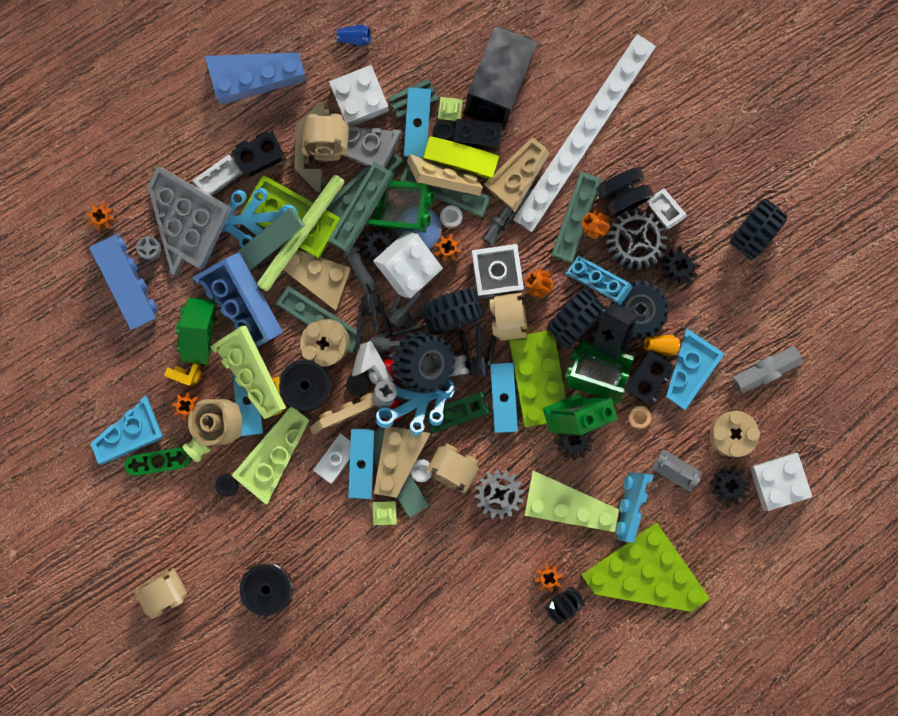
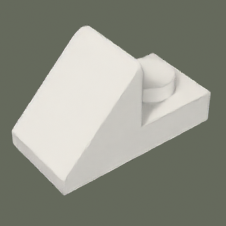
(666, 209)
(369, 359)

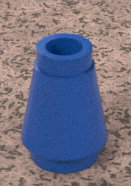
(355, 35)

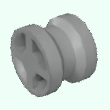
(146, 245)
(459, 367)
(379, 395)

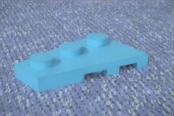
(693, 367)
(130, 433)
(634, 496)

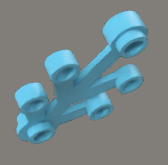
(248, 217)
(418, 401)

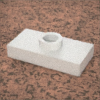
(218, 176)
(334, 459)

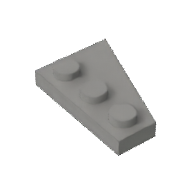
(372, 145)

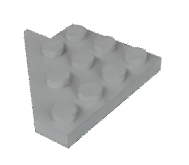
(186, 219)

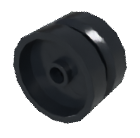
(624, 192)
(319, 385)
(280, 589)

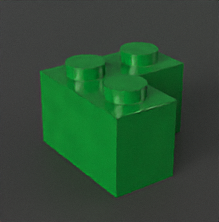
(196, 330)

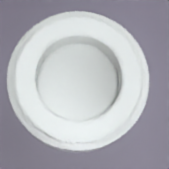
(451, 217)
(418, 471)

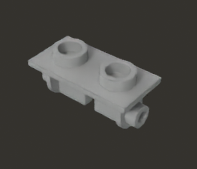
(677, 470)

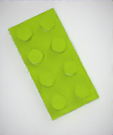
(278, 196)
(537, 375)

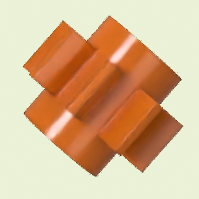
(98, 211)
(595, 224)
(444, 242)
(539, 283)
(179, 405)
(541, 579)

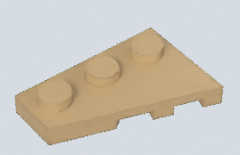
(518, 173)
(442, 176)
(319, 276)
(346, 410)
(397, 459)

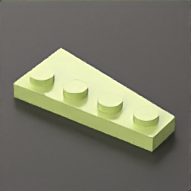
(245, 362)
(267, 461)
(563, 504)

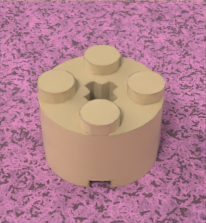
(325, 137)
(509, 316)
(335, 334)
(215, 422)
(747, 434)
(453, 468)
(161, 592)

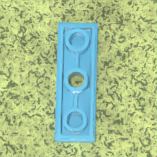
(417, 107)
(607, 285)
(503, 383)
(250, 415)
(361, 476)

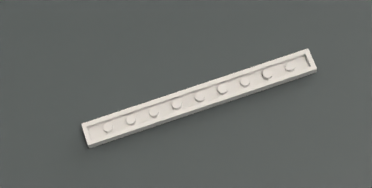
(584, 133)

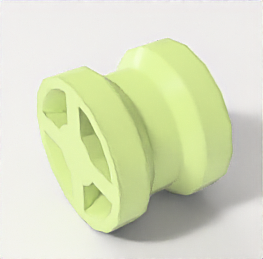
(195, 449)

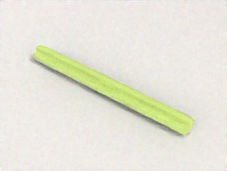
(294, 243)

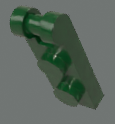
(459, 412)

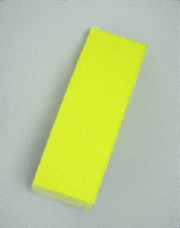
(461, 157)

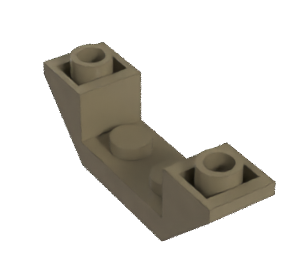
(312, 177)

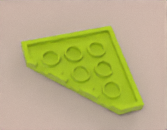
(647, 573)

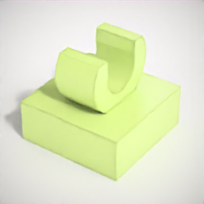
(450, 109)
(384, 513)

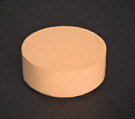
(639, 417)

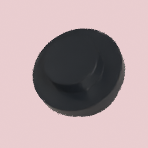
(444, 130)
(357, 384)
(226, 485)

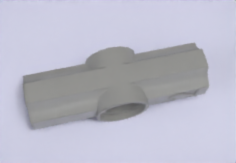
(767, 370)

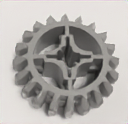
(645, 245)

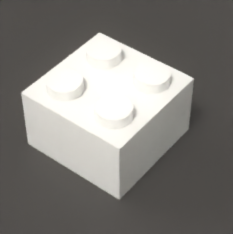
(359, 96)
(408, 264)
(497, 271)
(780, 482)

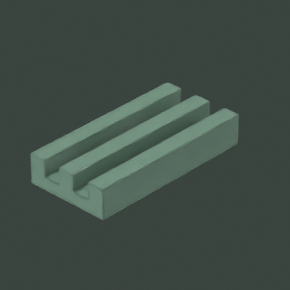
(427, 83)

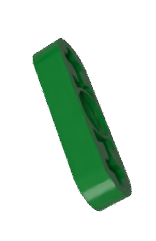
(142, 470)

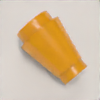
(663, 344)

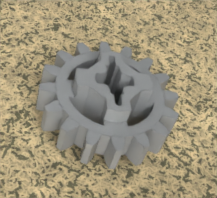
(506, 507)

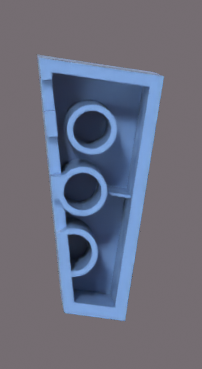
(253, 74)
(124, 281)
(240, 298)

